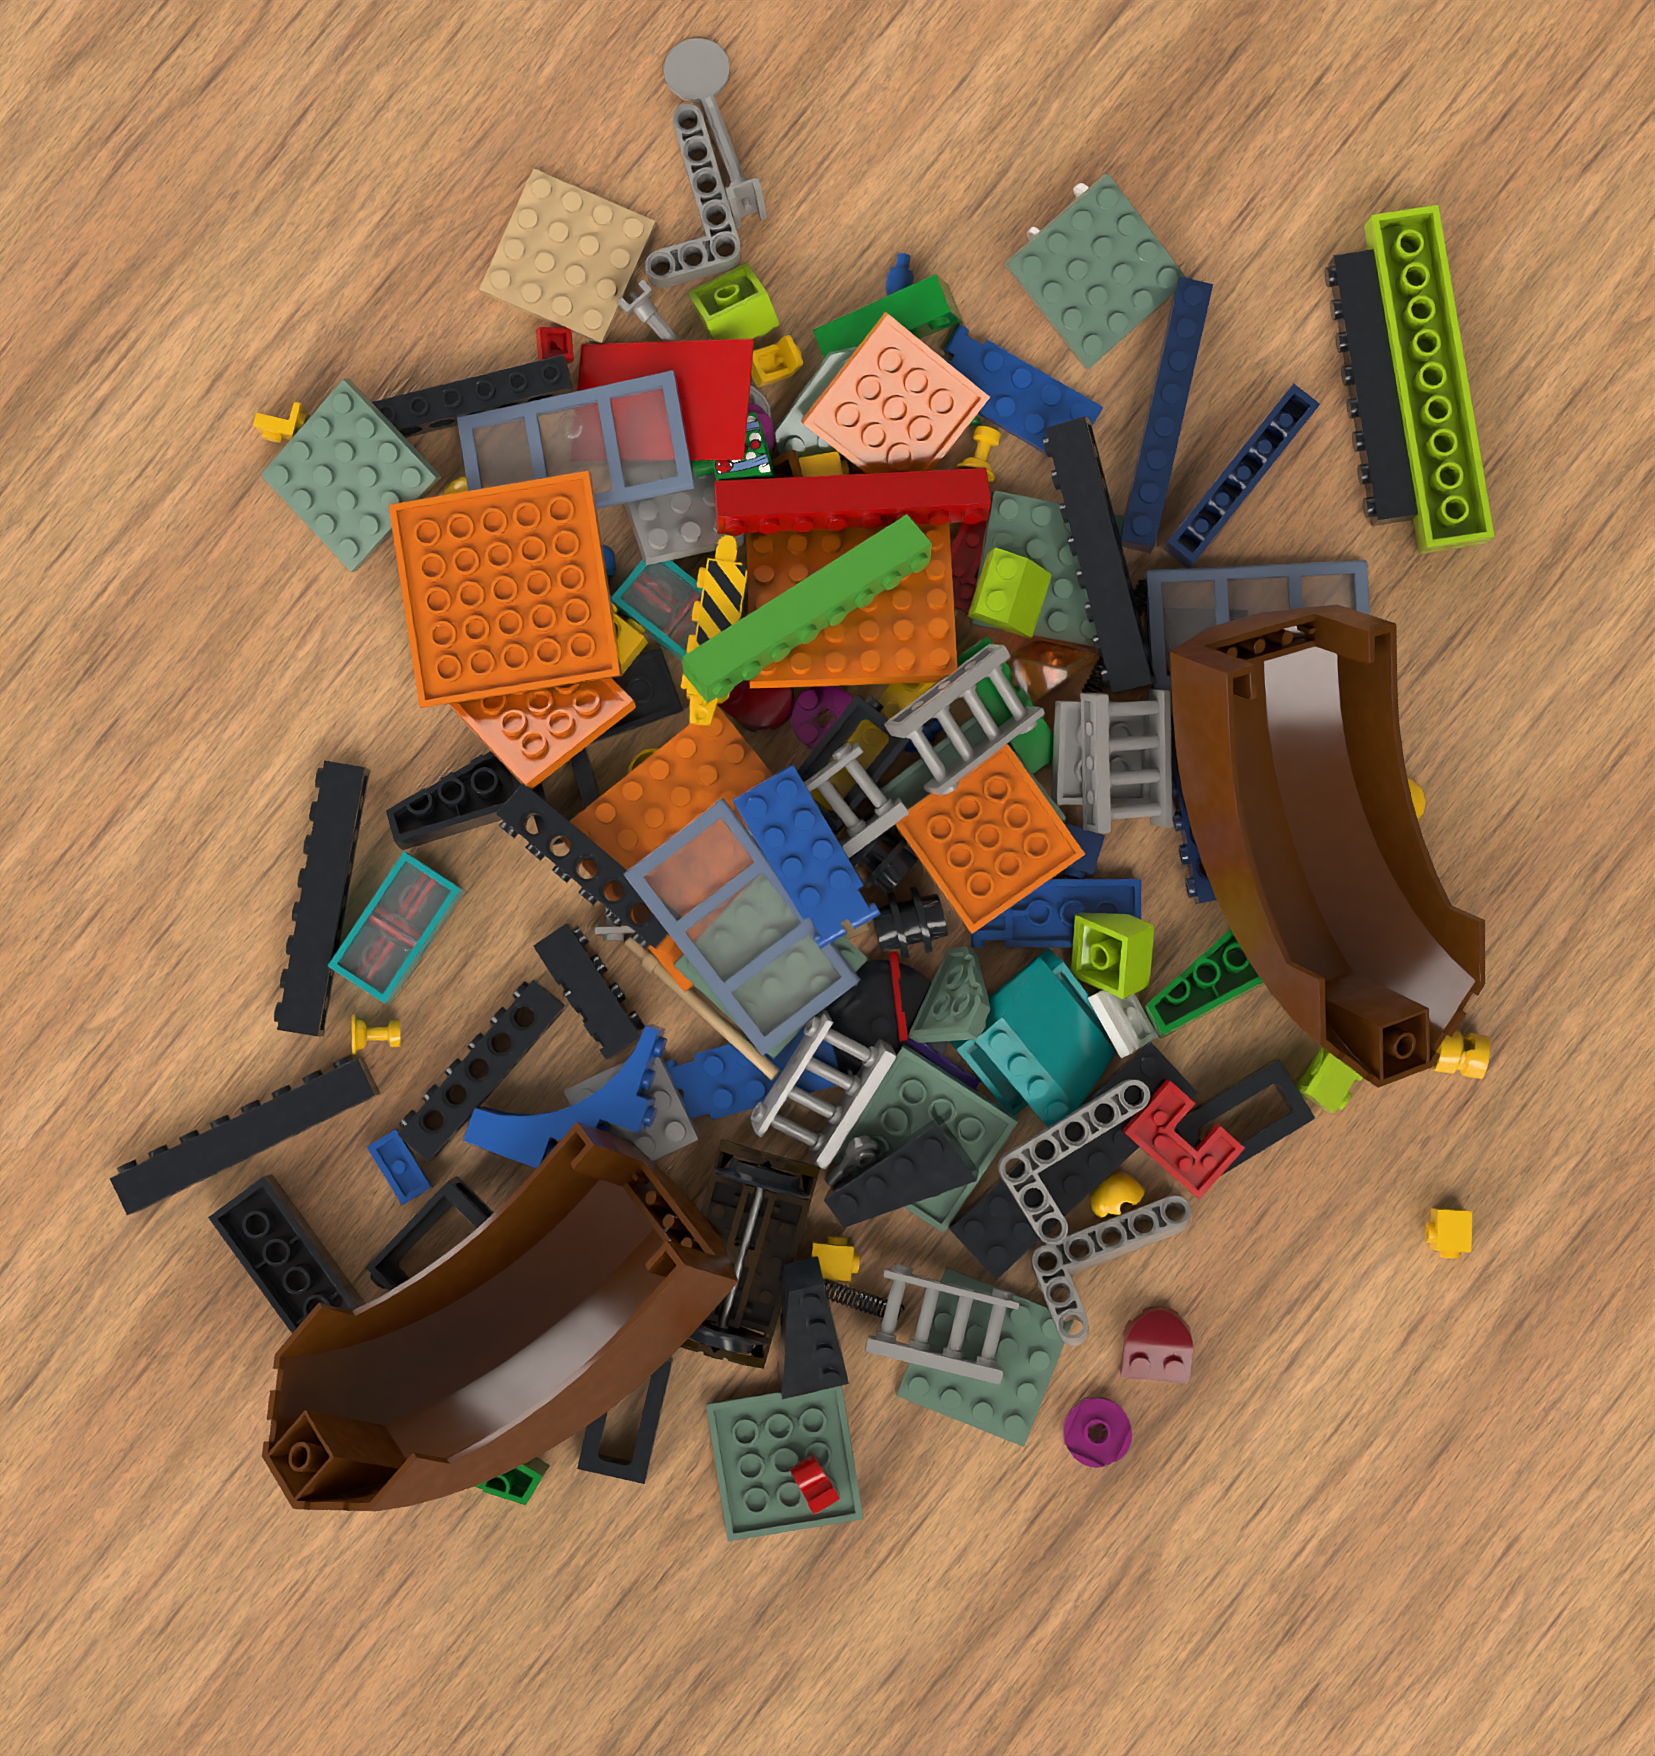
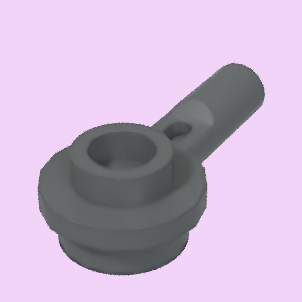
(860, 1152)

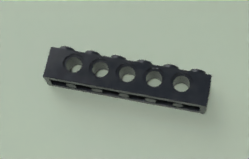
(442, 404)
(524, 805)
(429, 1141)

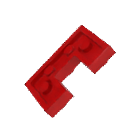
(965, 562)
(1191, 1167)

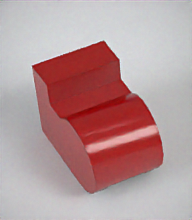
(815, 1484)

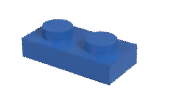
(399, 1167)

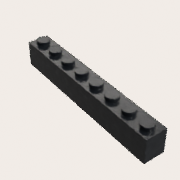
(1371, 388)
(1100, 555)
(322, 899)
(245, 1135)

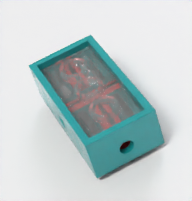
(661, 602)
(396, 928)

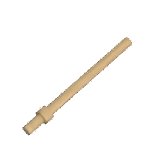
(653, 966)

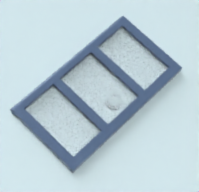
(620, 432)
(1193, 599)
(740, 927)

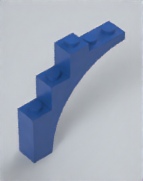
(619, 1102)

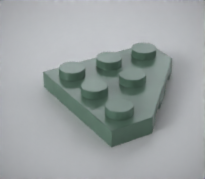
(790, 431)
(955, 1001)

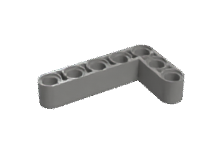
(706, 203)
(1062, 1147)
(1099, 1253)

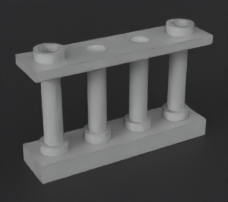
(936, 703)
(1097, 747)
(859, 832)
(839, 1116)
(952, 1357)

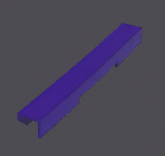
(944, 1063)

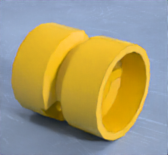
(1465, 1054)

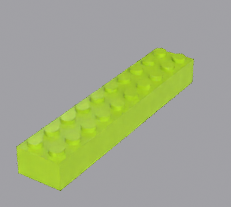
(1431, 379)

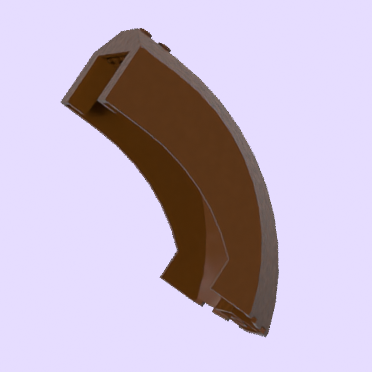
(1316, 834)
(500, 1339)

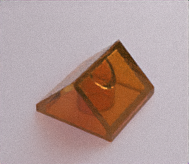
(1047, 666)

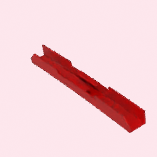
(900, 1016)

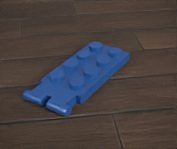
(1020, 395)
(805, 854)
(1048, 913)
(727, 1082)

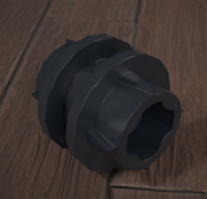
(885, 860)
(910, 922)

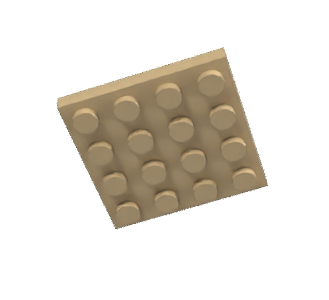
(567, 256)

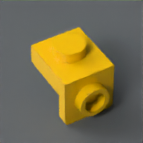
(776, 361)
(276, 428)

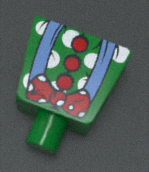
(756, 462)

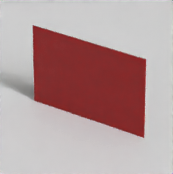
(710, 381)

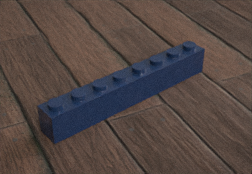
(1165, 414)

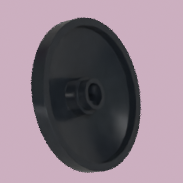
(869, 1010)

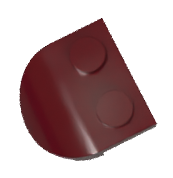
(759, 707)
(1157, 1347)

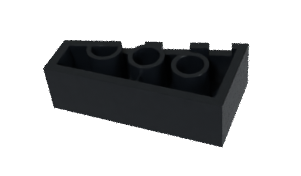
(454, 803)
(589, 990)
(907, 1173)
(808, 1337)

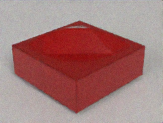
(554, 342)

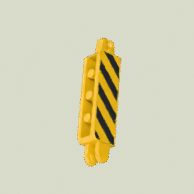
(719, 608)

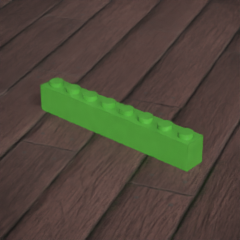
(807, 609)

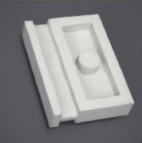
(1123, 1021)

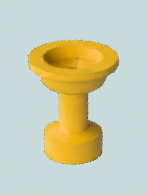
(986, 438)
(362, 1034)

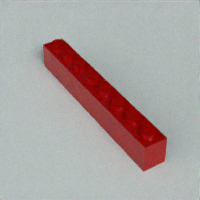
(851, 501)

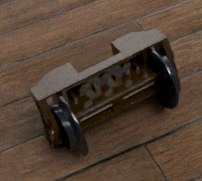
(762, 1211)

